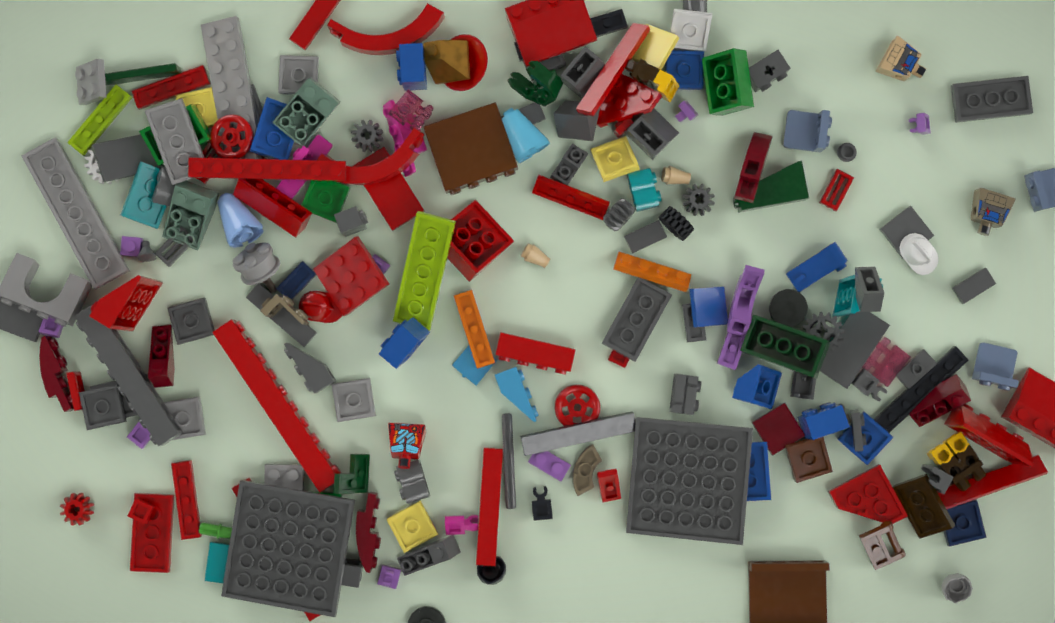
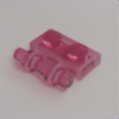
(407, 106)
(890, 365)

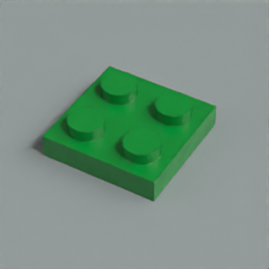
(325, 198)

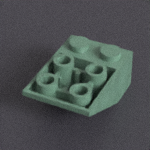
(306, 112)
(192, 209)

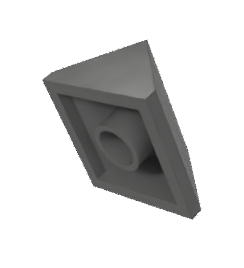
(573, 124)

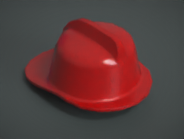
(319, 307)

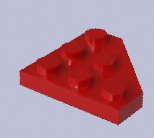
(625, 100)
(869, 496)

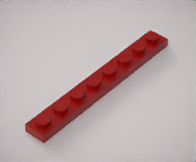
(267, 169)

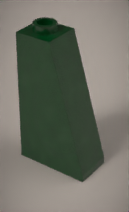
(778, 189)

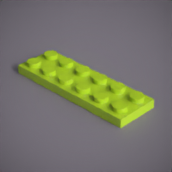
(424, 269)

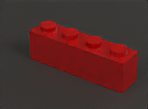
(273, 205)
(535, 352)

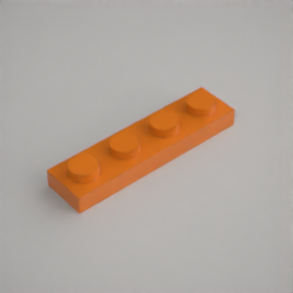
(652, 271)
(474, 329)

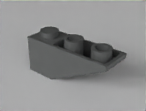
(314, 371)
(429, 555)

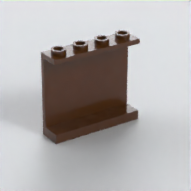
(471, 148)
(788, 591)

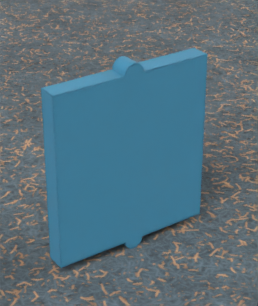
(466, 365)

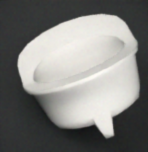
(919, 253)

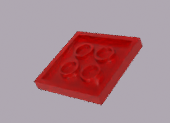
(351, 276)

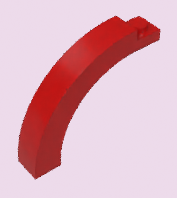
(387, 44)
(386, 169)

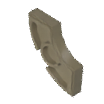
(584, 470)

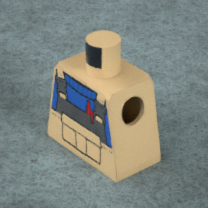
(901, 61)

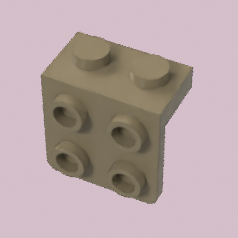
(274, 305)

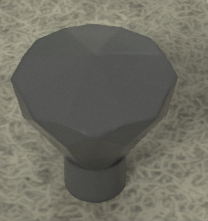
(146, 253)

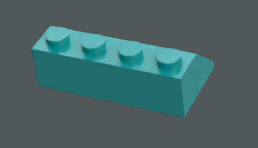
(845, 299)

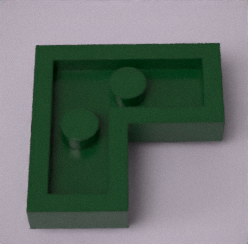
(357, 479)

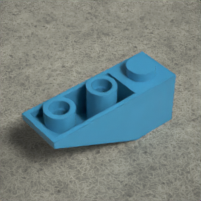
(512, 388)

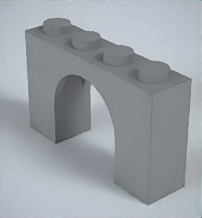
(63, 308)

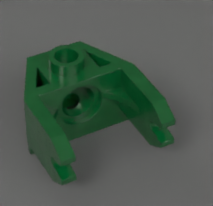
(543, 89)

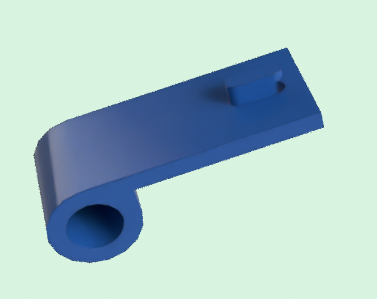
(817, 267)

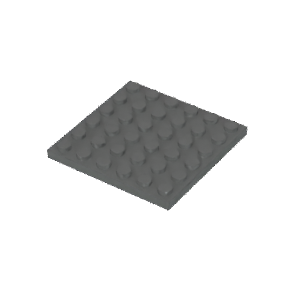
(689, 480)
(288, 548)

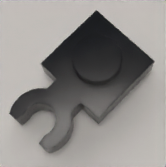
(541, 507)

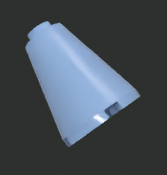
(238, 221)

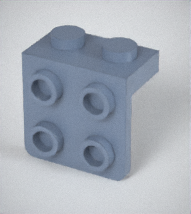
(807, 130)
(1041, 189)
(995, 366)

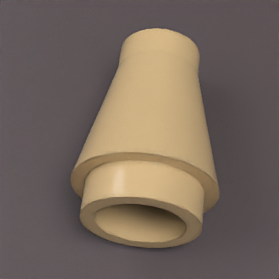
(675, 176)
(535, 255)

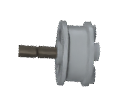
(257, 265)

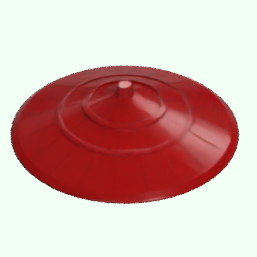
(477, 61)

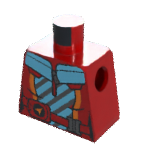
(406, 442)

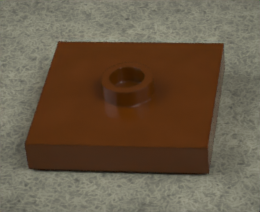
(808, 459)

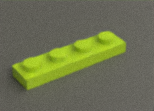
(100, 120)

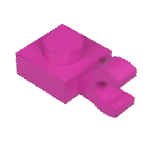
(457, 524)

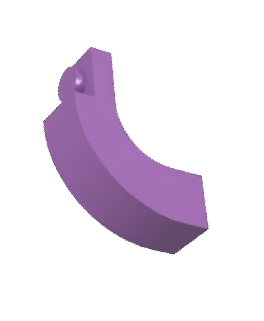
(743, 300)

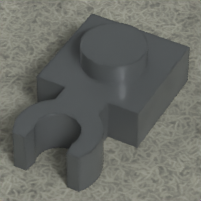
(868, 384)

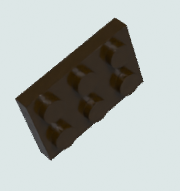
(923, 506)

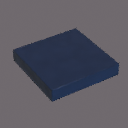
(967, 524)

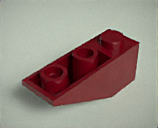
(161, 358)
(941, 400)

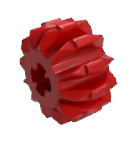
(73, 516)

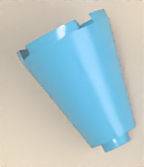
(523, 135)

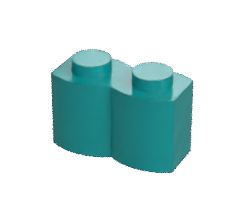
(644, 190)

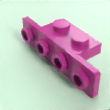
(400, 133)
(314, 150)

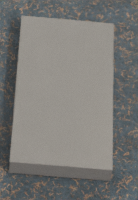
(174, 138)

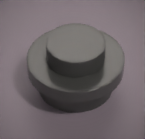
(846, 152)

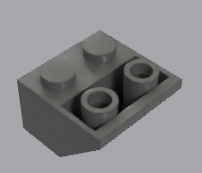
(582, 72)
(651, 133)

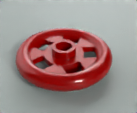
(216, 140)
(577, 390)

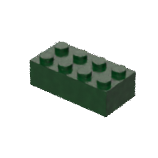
(785, 346)

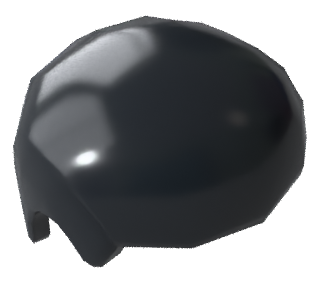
(492, 574)

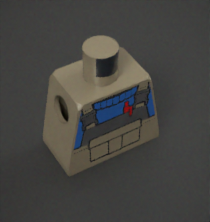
(990, 209)

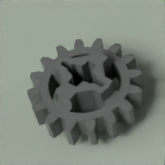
(830, 331)

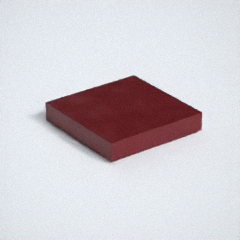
(778, 428)

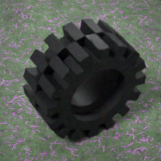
(676, 223)

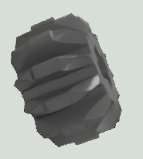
(361, 141)
(705, 199)
(618, 214)

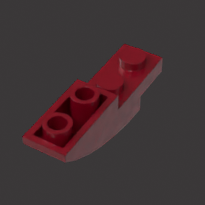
(753, 167)
(51, 367)
(366, 539)

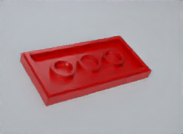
(391, 196)
(153, 541)

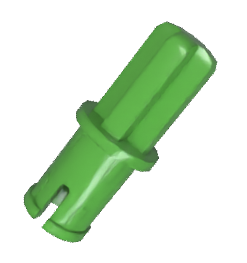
(215, 530)

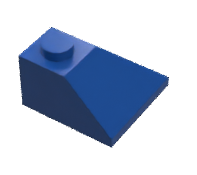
(758, 386)

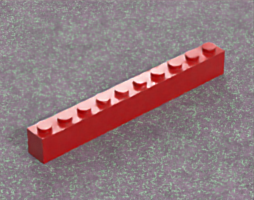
(276, 404)

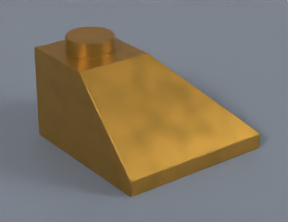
(447, 60)

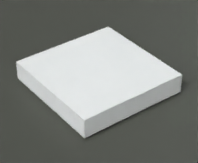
(691, 28)

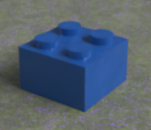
(412, 66)
(403, 342)
(824, 421)

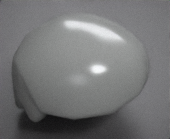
(956, 587)

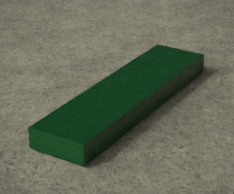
(142, 74)

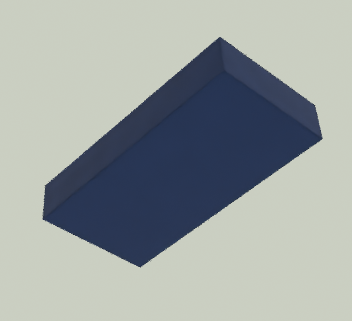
(296, 280)

